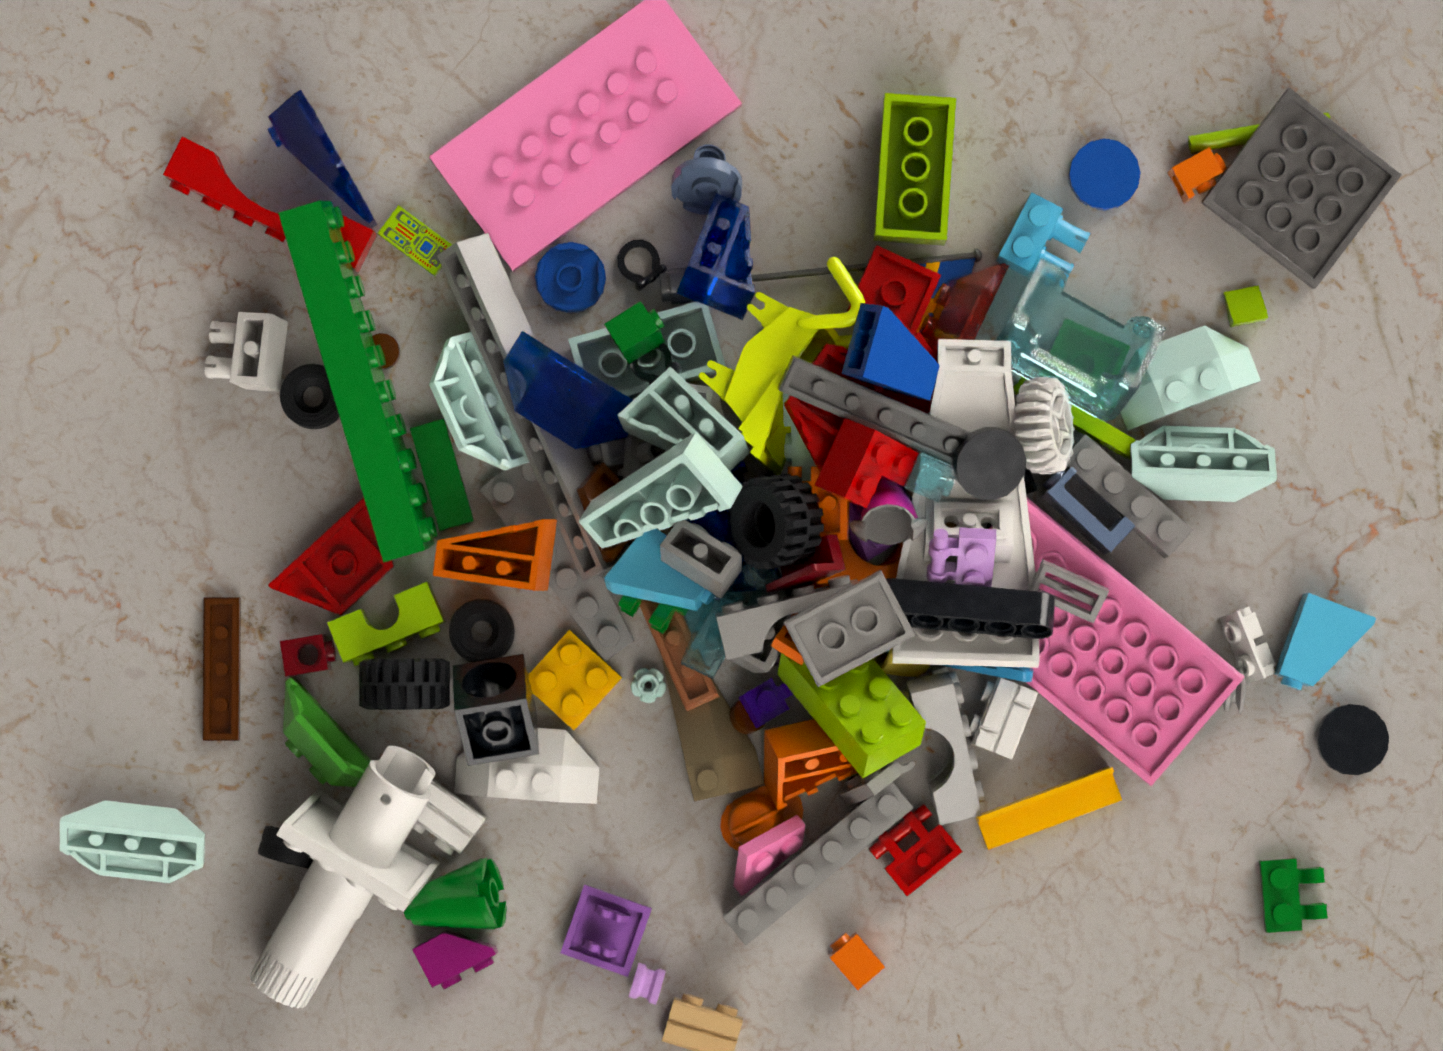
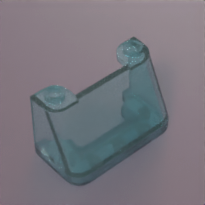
(1077, 344)

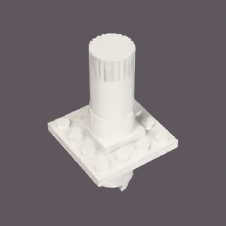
(354, 854)

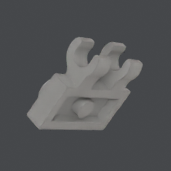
(867, 787)

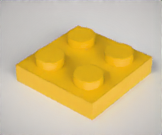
(572, 680)

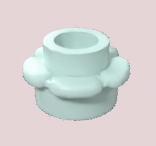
(638, 685)

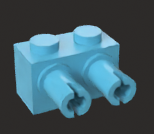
(1036, 224)

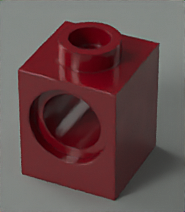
(292, 660)

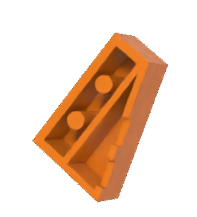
(502, 557)
(799, 760)

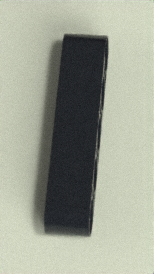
(975, 608)

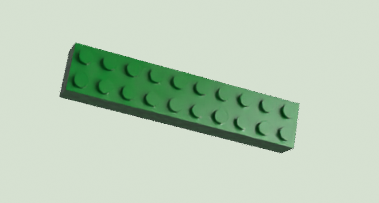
(358, 379)

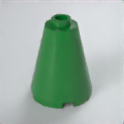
(461, 899)

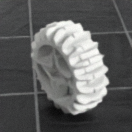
(1044, 425)

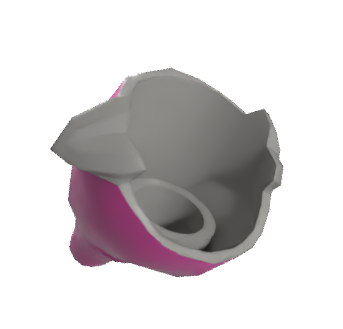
(888, 517)

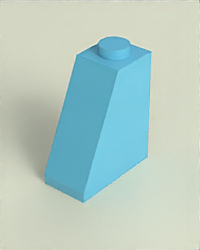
(646, 577)
(1319, 639)

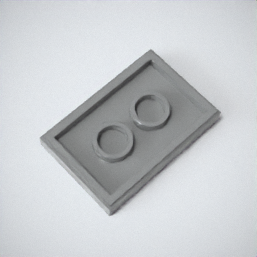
(849, 628)

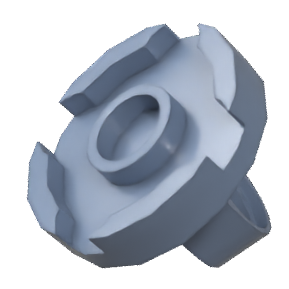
(702, 177)

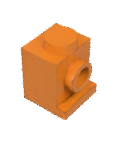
(1197, 174)

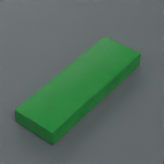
(442, 474)

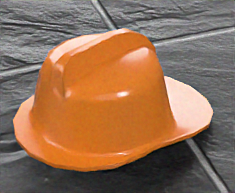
(755, 815)

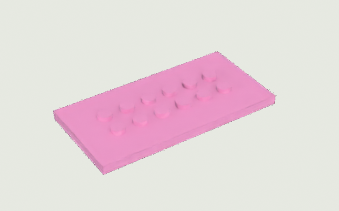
(585, 131)

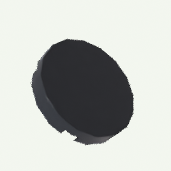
(989, 463)
(1352, 739)

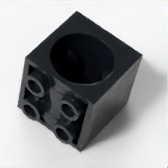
(495, 709)

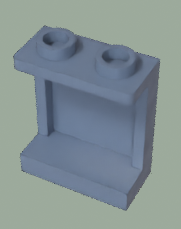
(1080, 518)

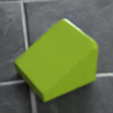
(1245, 306)

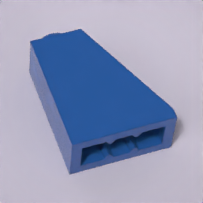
(889, 355)

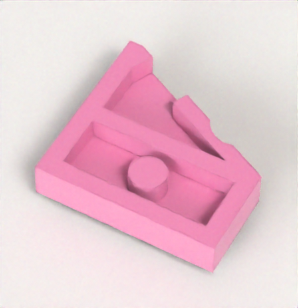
(766, 853)

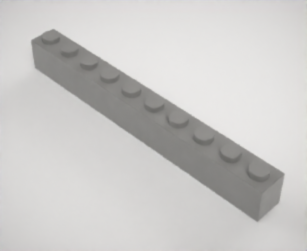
(496, 323)

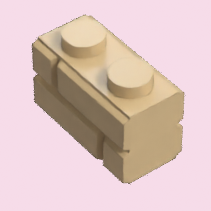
(702, 1027)

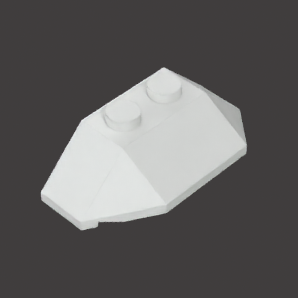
(554, 775)

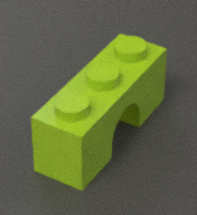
(417, 615)

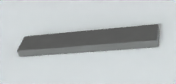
(872, 409)

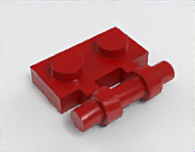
(920, 860)

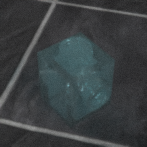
(930, 478)

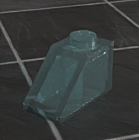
(705, 646)

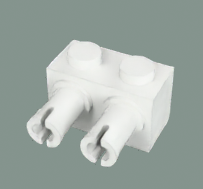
(257, 351)

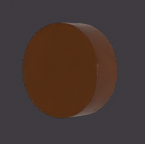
(390, 349)
(741, 719)

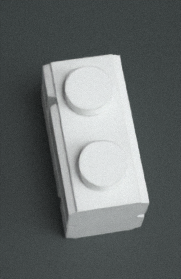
(1002, 717)
(449, 819)

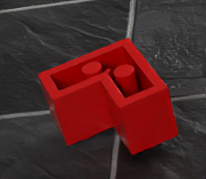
(859, 462)

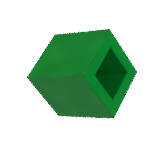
(636, 331)

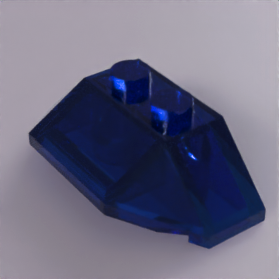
(562, 395)

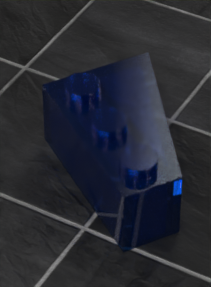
(721, 260)

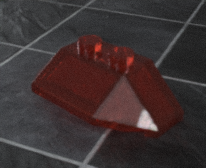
(962, 305)

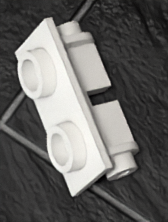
(1240, 630)

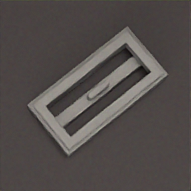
(1078, 580)

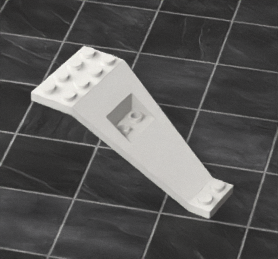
(973, 393)

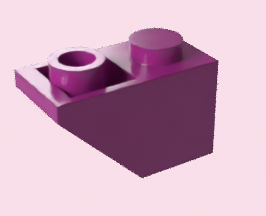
(451, 954)

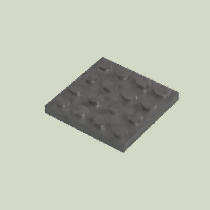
(1301, 188)

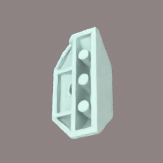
(1188, 373)
(474, 405)
(1202, 463)
(133, 841)

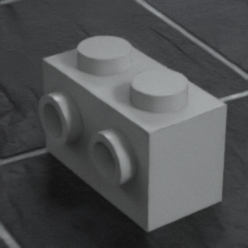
(701, 557)

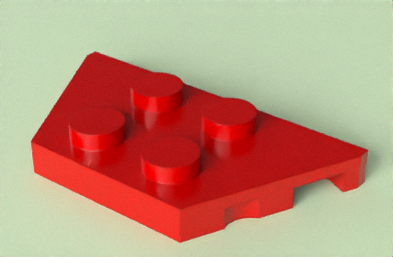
(815, 425)
(337, 565)

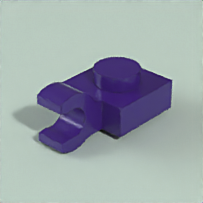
(765, 701)

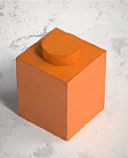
(855, 959)

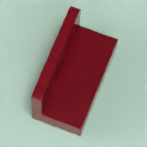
(823, 564)

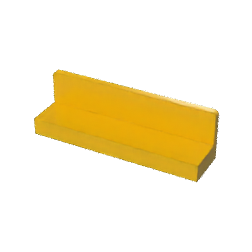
(1048, 807)

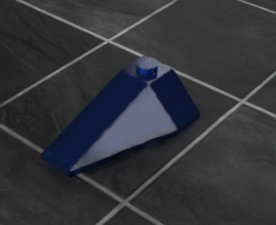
(307, 141)

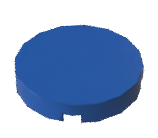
(1104, 174)
(570, 277)

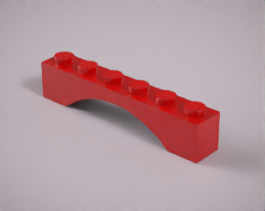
(202, 172)

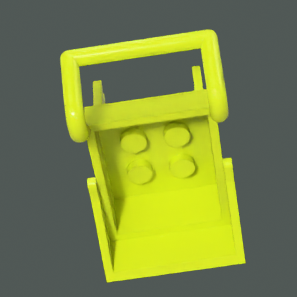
(754, 384)

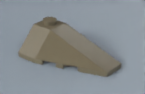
(714, 752)

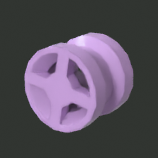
(647, 983)

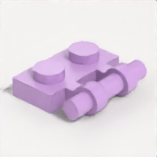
(974, 557)

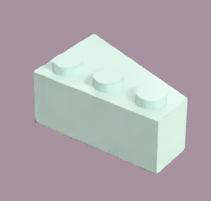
(673, 411)

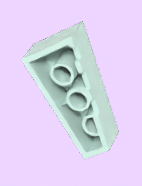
(667, 490)

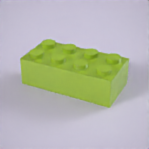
(914, 169)
(858, 712)

